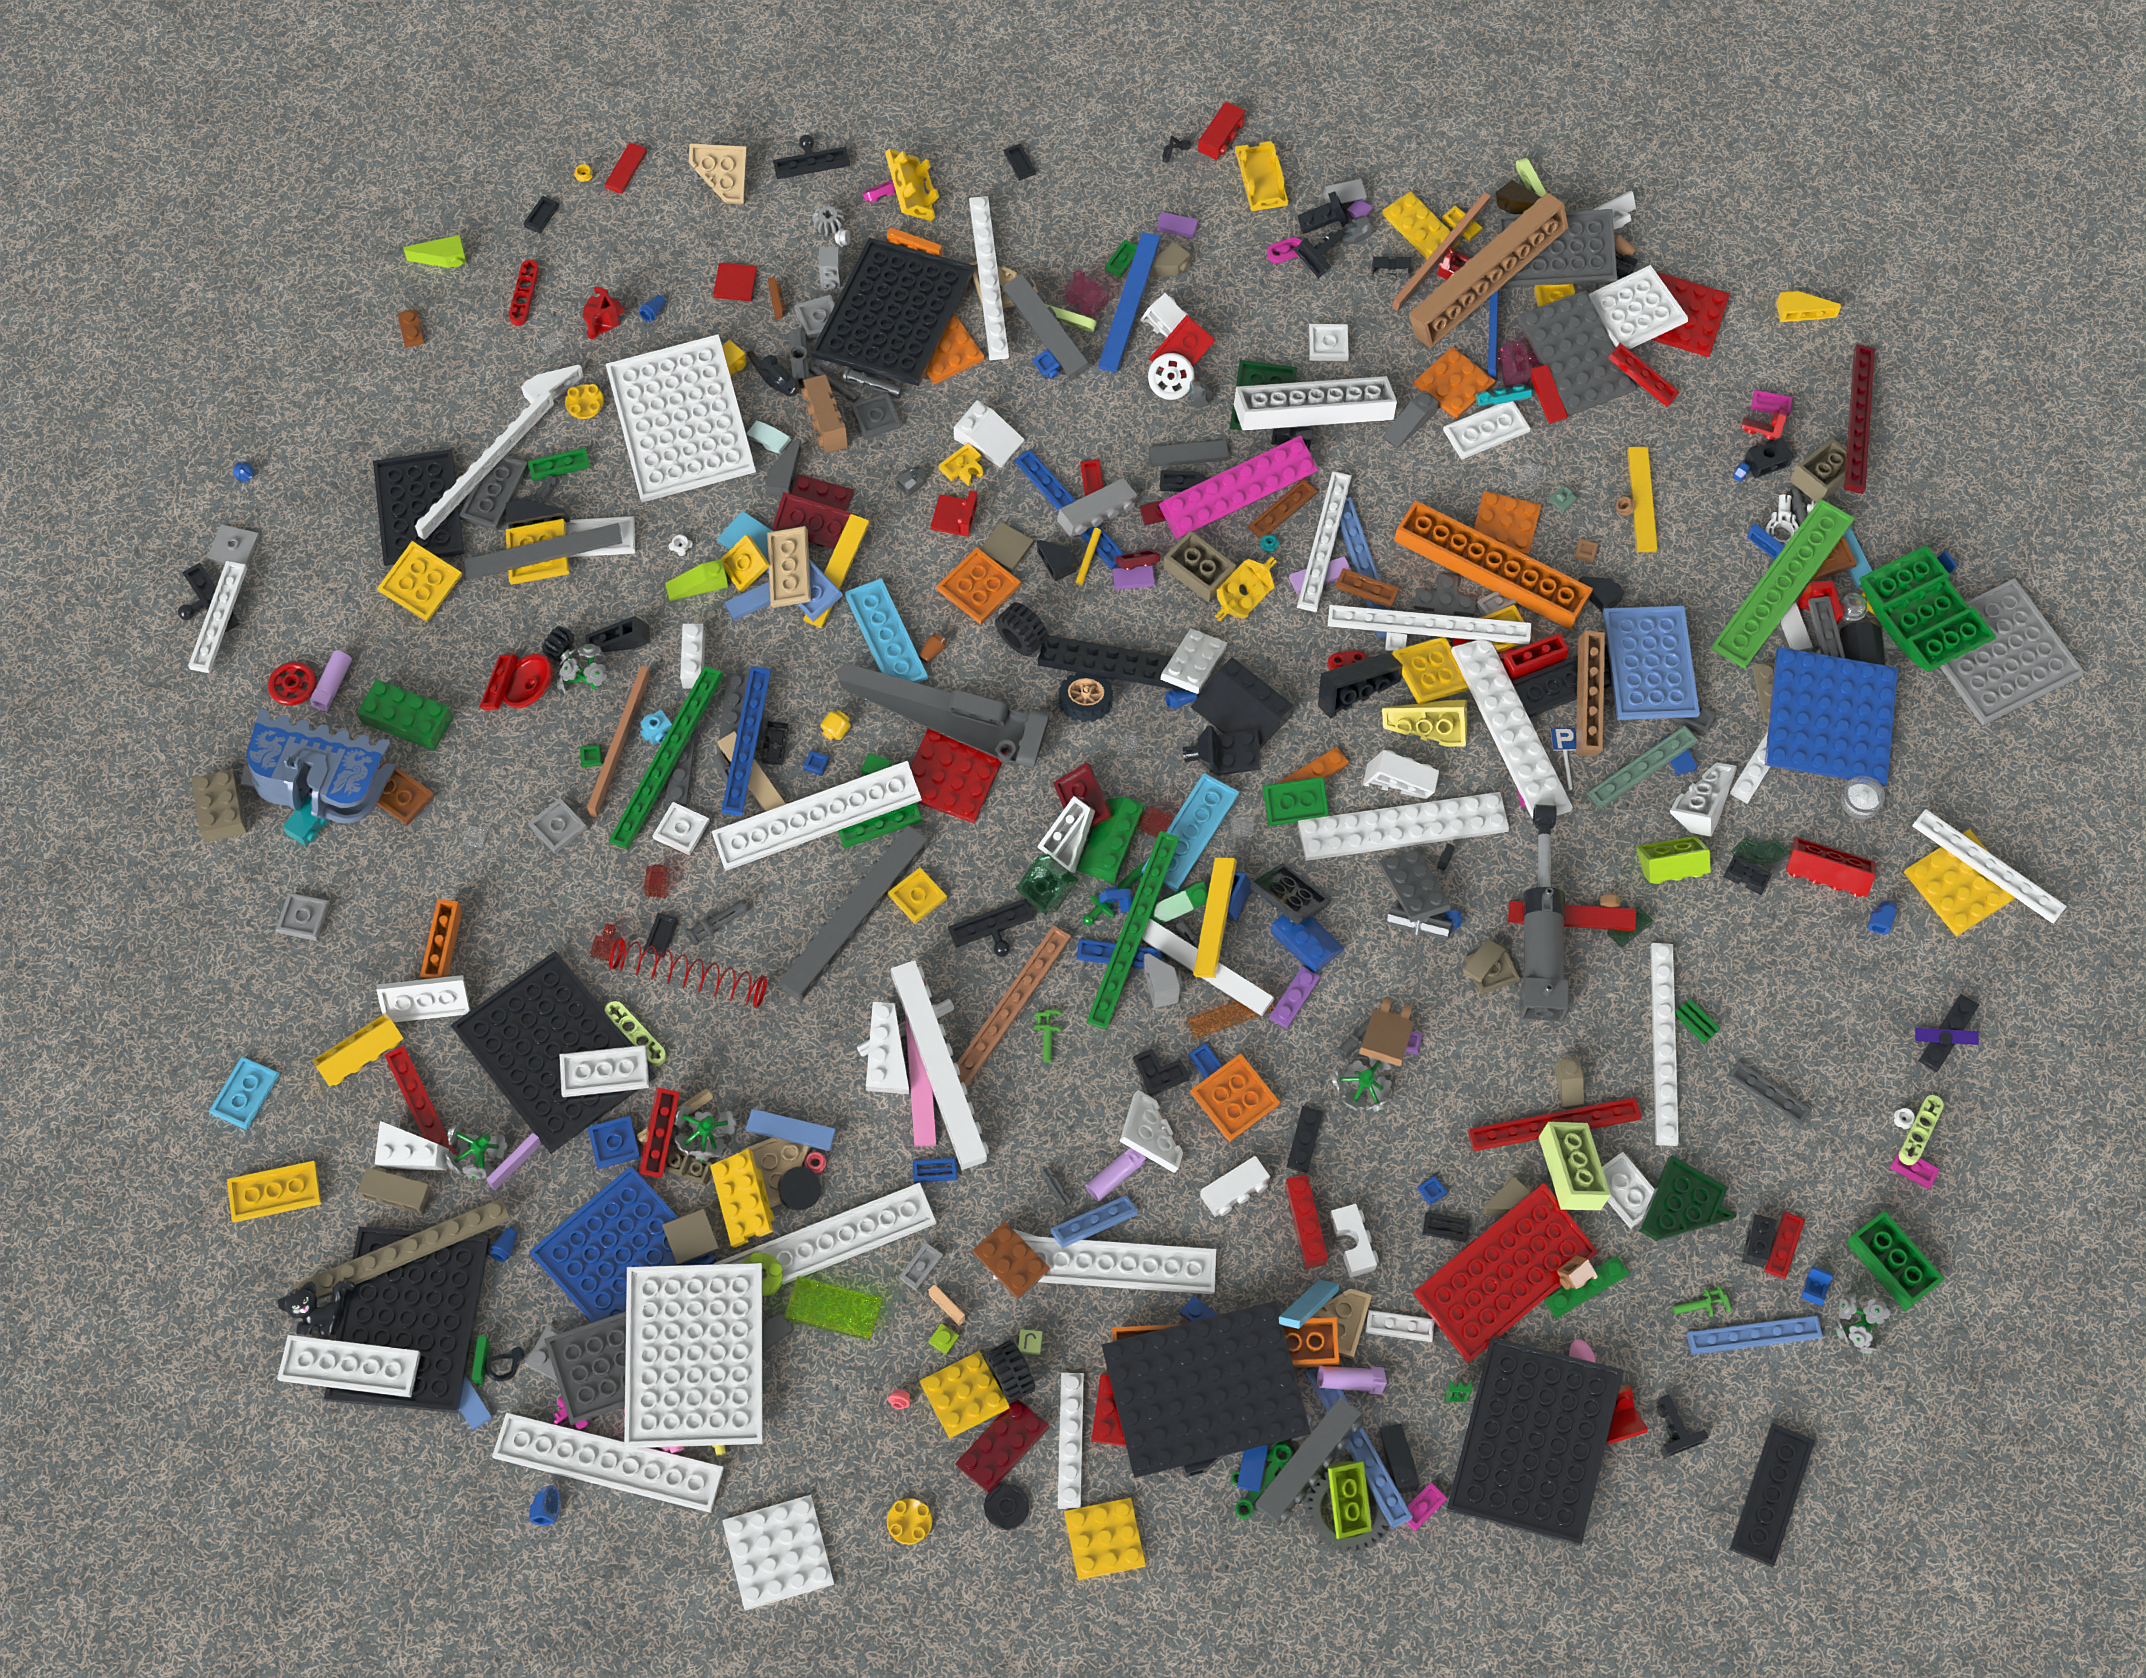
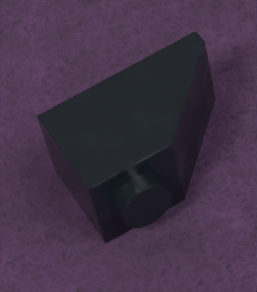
(1057, 559)
(1604, 593)

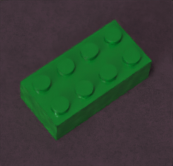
(405, 714)
(1895, 1261)

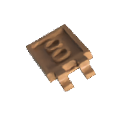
(1387, 1034)

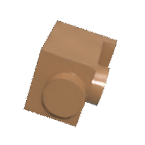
(1576, 1273)

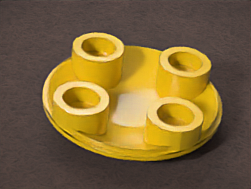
(584, 401)
(909, 1521)

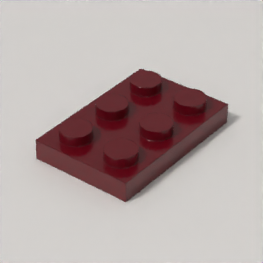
(822, 492)
(1084, 786)

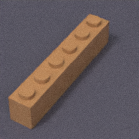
(1590, 693)

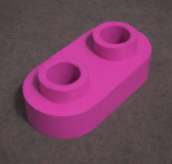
(874, 193)
(1283, 249)

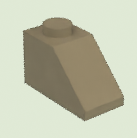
(1171, 262)
(1570, 1082)
(1506, 1198)

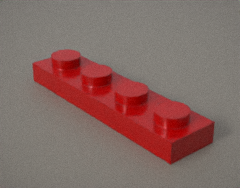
(1643, 374)

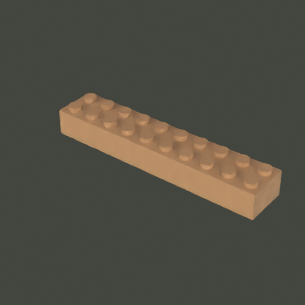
(1488, 270)

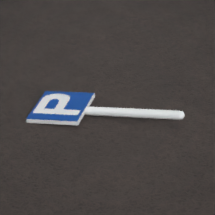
(1564, 740)

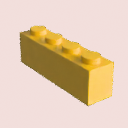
(357, 1050)

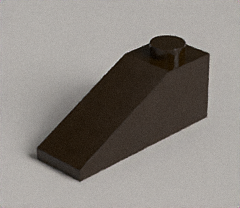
(1515, 198)

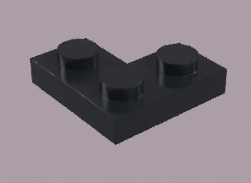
(1156, 1077)

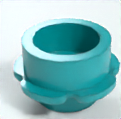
(1269, 547)

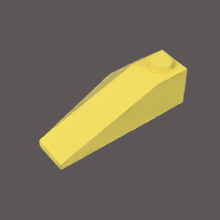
(1436, 720)

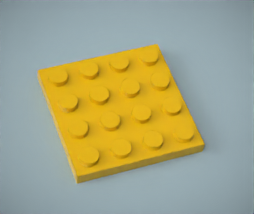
(1956, 889)

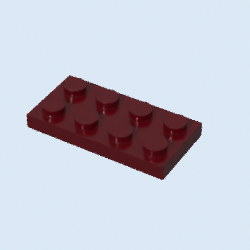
(822, 521)
(1002, 1446)

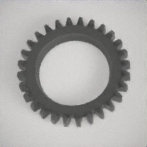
(1330, 1536)

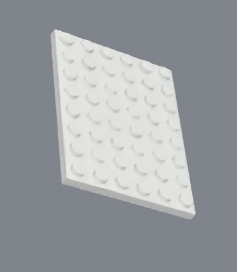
(680, 418)
(693, 1355)

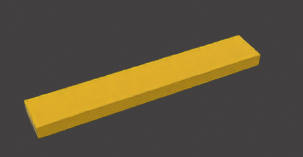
(1642, 495)
(842, 559)
(1215, 917)

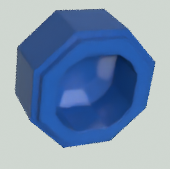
(1741, 471)

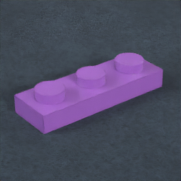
(1294, 997)

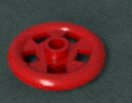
(292, 668)

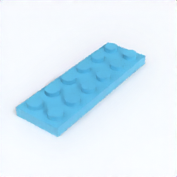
(885, 632)
(1197, 825)

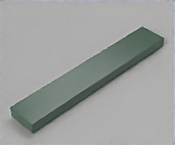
(1642, 767)

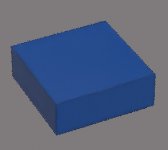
(816, 763)
(1432, 1190)

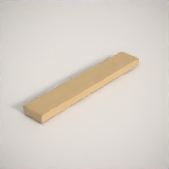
(759, 783)

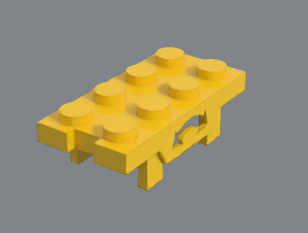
(1262, 176)
(908, 180)
(742, 1197)

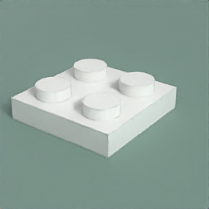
(1328, 342)
(681, 828)

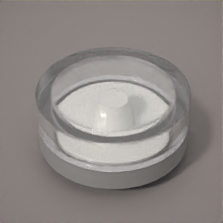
(1862, 797)

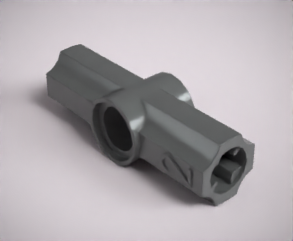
(798, 348)
(1428, 926)

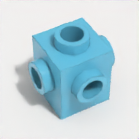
(655, 727)

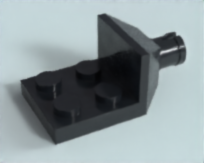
(1226, 752)

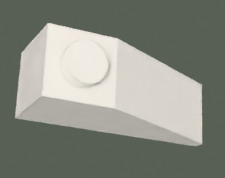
(554, 382)

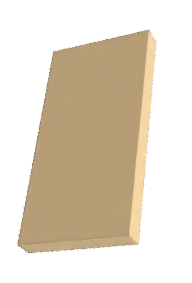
(789, 567)

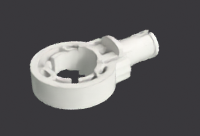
(1783, 519)

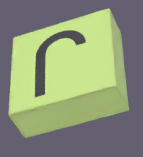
(1030, 1342)

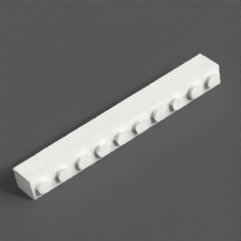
(938, 1065)

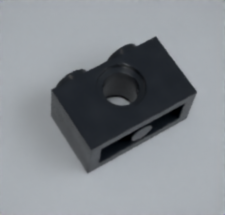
(1779, 458)
(1759, 1240)

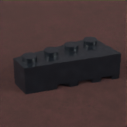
(1357, 682)

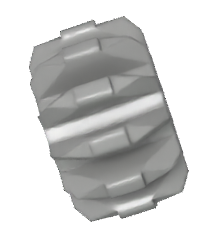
(828, 219)

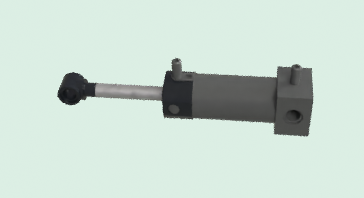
(1544, 988)

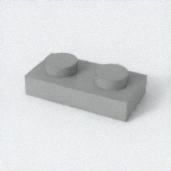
(1493, 603)
(921, 1266)

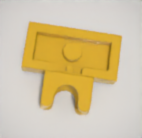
(962, 464)

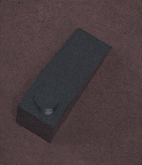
(527, 512)
(621, 635)
(1399, 1458)

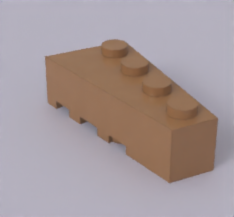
(825, 414)

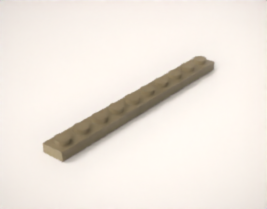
(411, 1247)

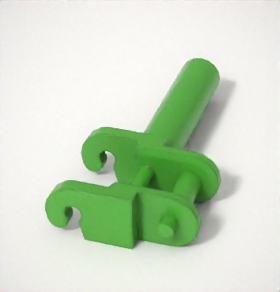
(1047, 1034)
(1699, 1304)

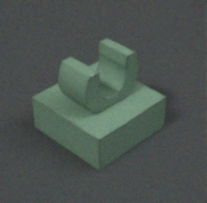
(1563, 499)

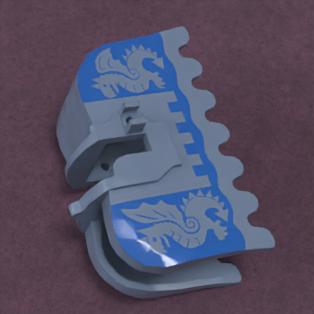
(333, 766)

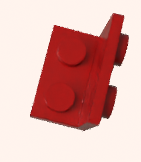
(1770, 431)
(955, 514)
(1822, 589)
(1626, 1419)

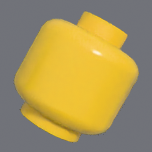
(835, 725)

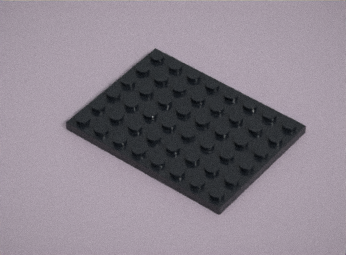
(893, 311)
(520, 1043)
(420, 1308)
(1205, 1389)
(1535, 1441)

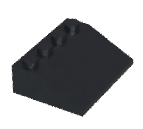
(1242, 702)

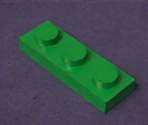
(559, 464)

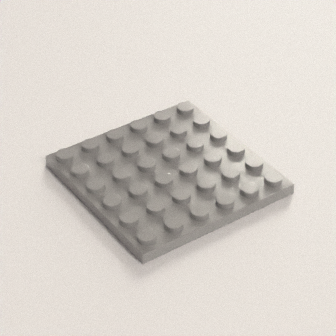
(2018, 664)

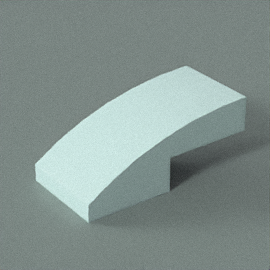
(768, 436)

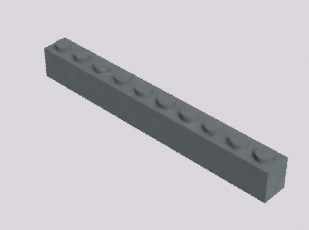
(853, 914)

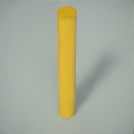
(1088, 556)

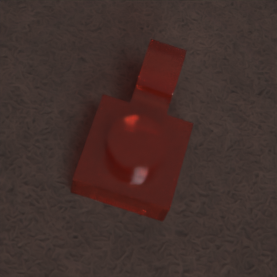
(603, 944)

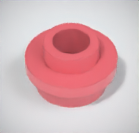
(815, 1156)
(899, 1399)

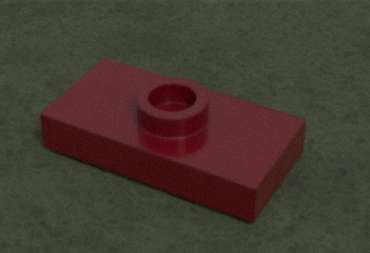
(1151, 513)

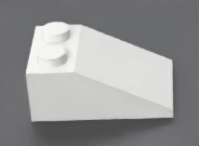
(988, 434)

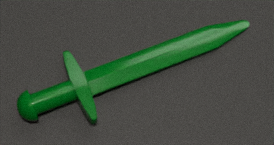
(1126, 883)

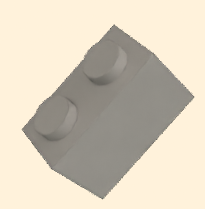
(1161, 981)

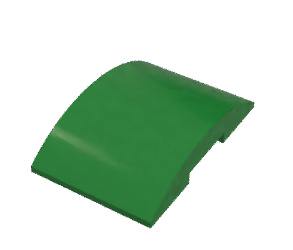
(1924, 610)

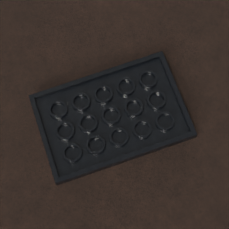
(405, 494)

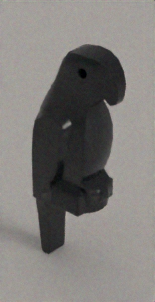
(774, 374)

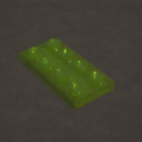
(833, 1308)

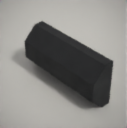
(1863, 642)

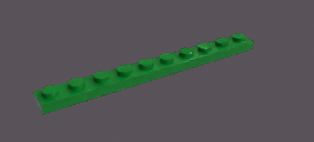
(666, 758)
(1133, 930)

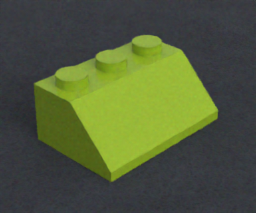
(1674, 859)
(1349, 1498)

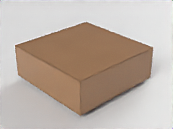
(1586, 550)

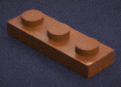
(1367, 588)

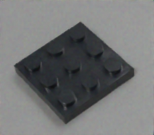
(1290, 894)

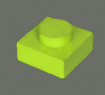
(943, 1339)

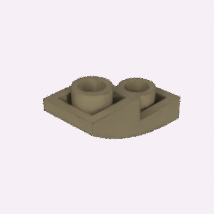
(1484, 960)
(687, 1167)

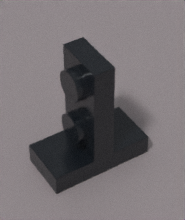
(1324, 215)
(1312, 254)
(1677, 1430)

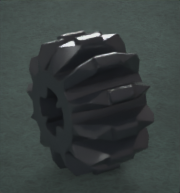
(557, 642)

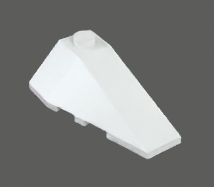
(1704, 801)

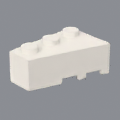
(1164, 315)
(1401, 773)
(1068, 834)
(407, 1151)

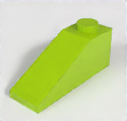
(441, 252)
(699, 580)

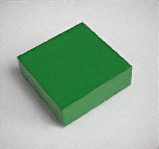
(591, 756)

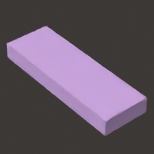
(1333, 573)
(514, 1161)

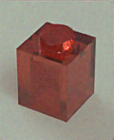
(1155, 821)
(656, 881)

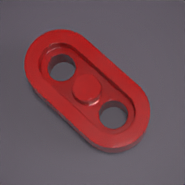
(1345, 657)

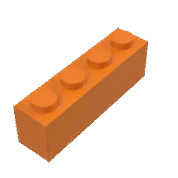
(441, 939)

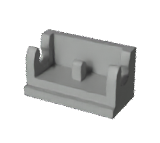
(1346, 191)

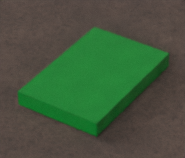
(1295, 801)

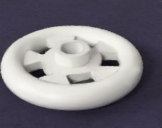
(1163, 361)

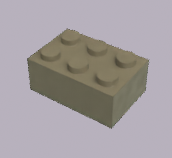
(1822, 471)
(1198, 566)
(218, 805)

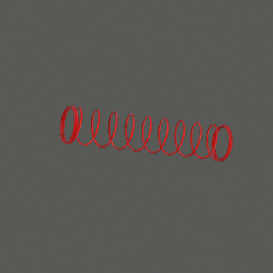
(622, 944)

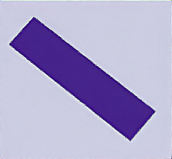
(1958, 1036)

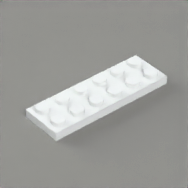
(349, 1366)

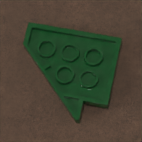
(1259, 373)
(1683, 1202)

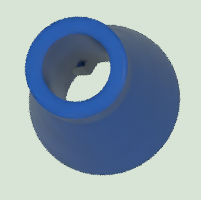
(651, 308)
(1178, 698)
(502, 1248)

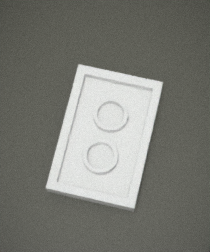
(1628, 1189)

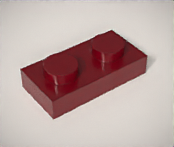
(1144, 558)

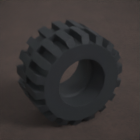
(1021, 629)
(1010, 1371)

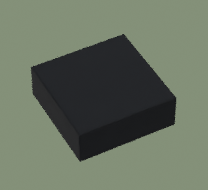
(1446, 856)

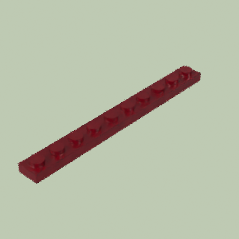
(1859, 419)

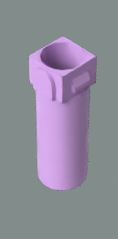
(330, 680)
(1115, 1173)
(1351, 1378)

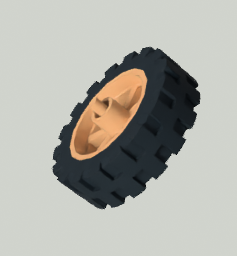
(1084, 706)

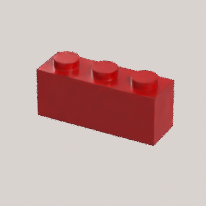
(1221, 131)
(1535, 657)

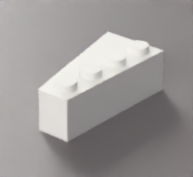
(885, 1058)

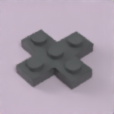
(1445, 600)

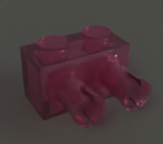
(1086, 294)
(1515, 363)

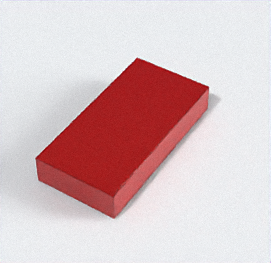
(1091, 476)

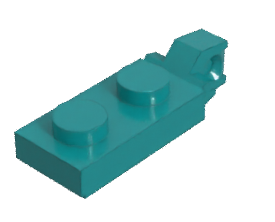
(1503, 395)

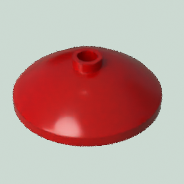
(528, 681)

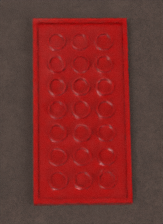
(1503, 1272)

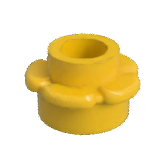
(583, 169)

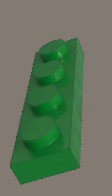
(880, 825)
(1567, 1300)

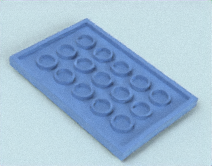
(1650, 662)

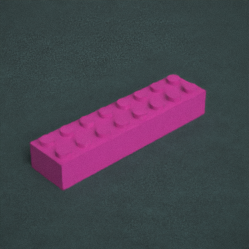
(1238, 487)

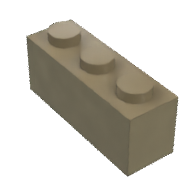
(395, 1190)

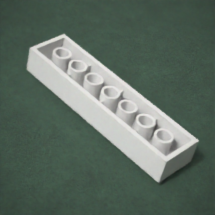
(1314, 403)

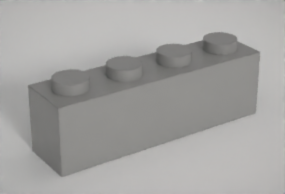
(1097, 507)

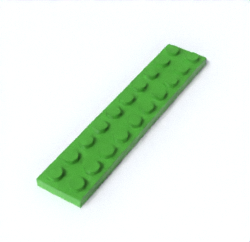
(1782, 584)

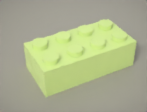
(1574, 1166)

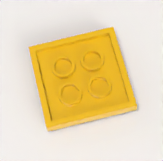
(531, 534)
(419, 581)
(1431, 670)
(964, 1394)
(1104, 1538)

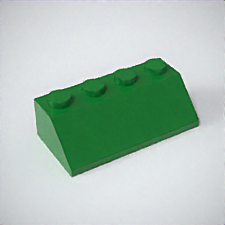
(1111, 840)

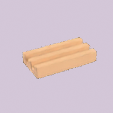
(947, 1305)

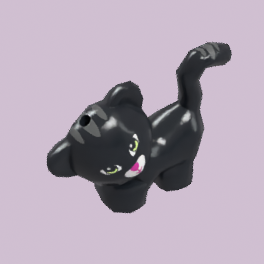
(303, 1304)

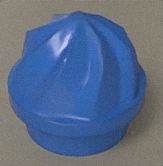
(243, 471)
(1455, 917)

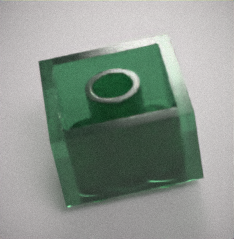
(1046, 884)

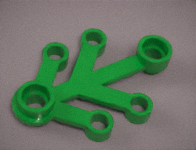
(1267, 1478)

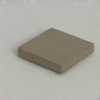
(1007, 546)
(1502, 974)
(690, 1237)

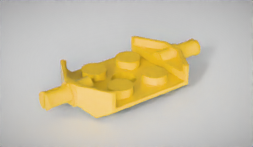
(1255, 578)

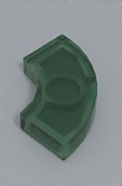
(1760, 852)

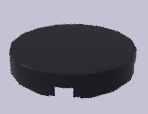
(799, 1188)
(1006, 1514)

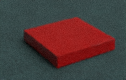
(735, 281)

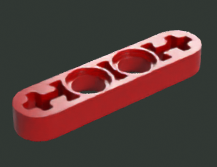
(521, 292)

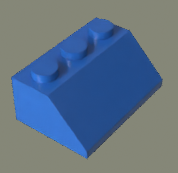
(1307, 942)

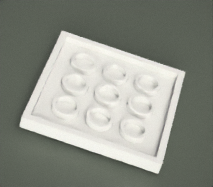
(1637, 308)
(778, 1552)

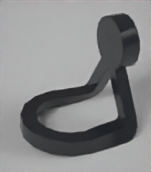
(1183, 145)
(517, 1355)

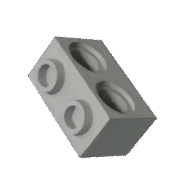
(829, 267)

